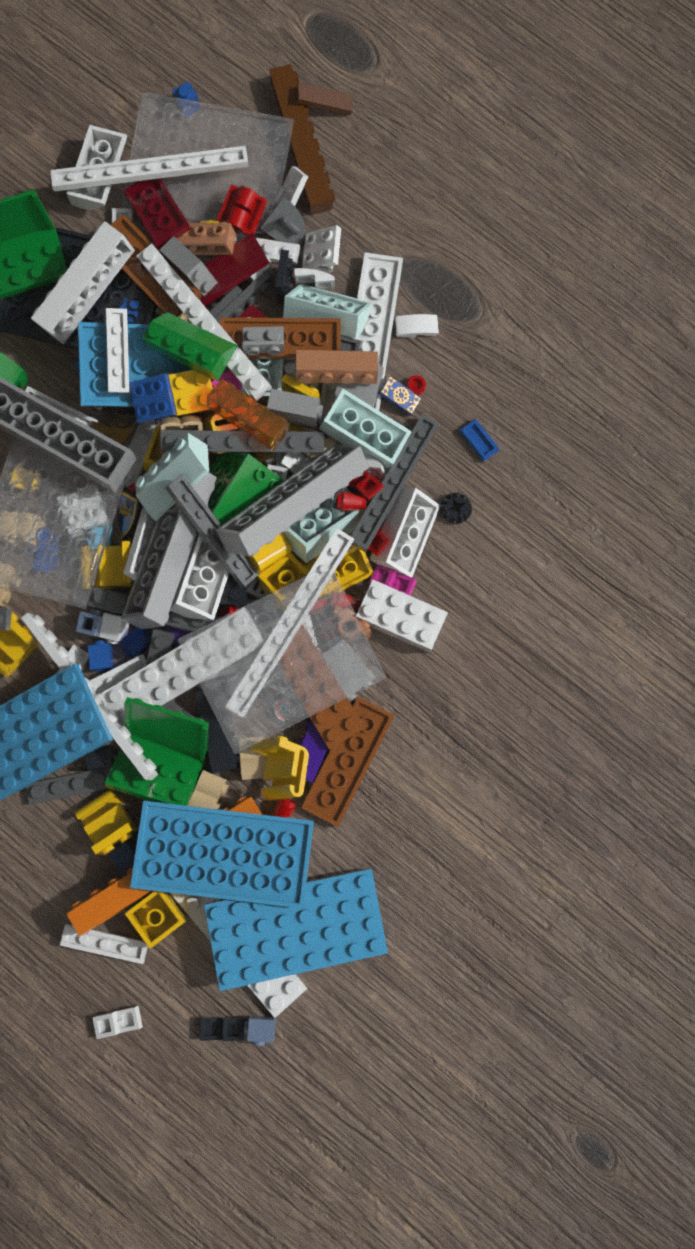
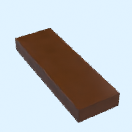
(324, 98)

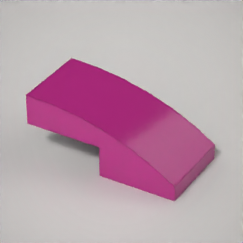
(393, 579)

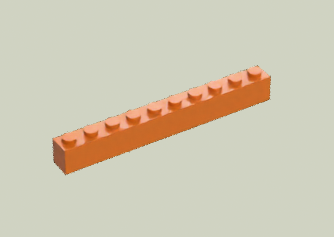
(119, 895)

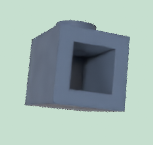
(90, 622)
(260, 1029)

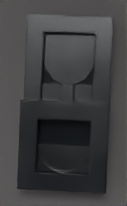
(221, 1028)

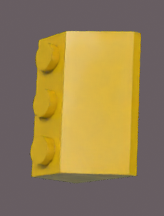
(351, 569)

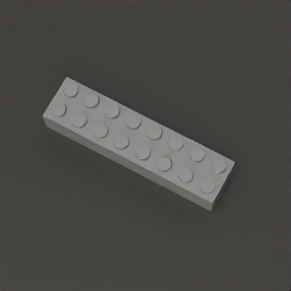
(63, 437)
(292, 499)
(164, 564)

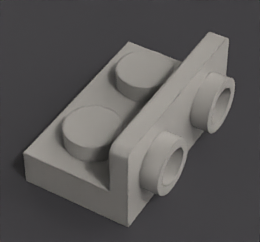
(263, 340)

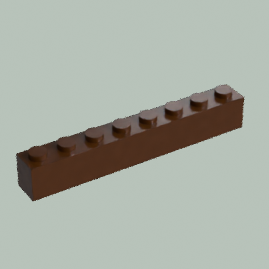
(302, 142)

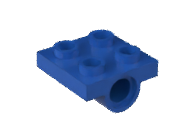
(152, 398)

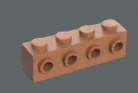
(209, 238)
(336, 366)

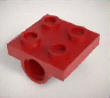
(242, 209)

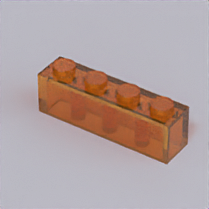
(247, 414)

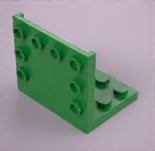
(28, 245)
(238, 484)
(172, 743)

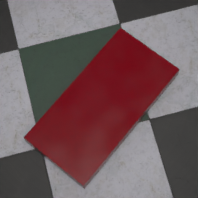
(157, 210)
(235, 268)

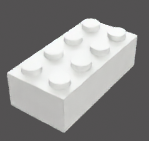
(401, 616)

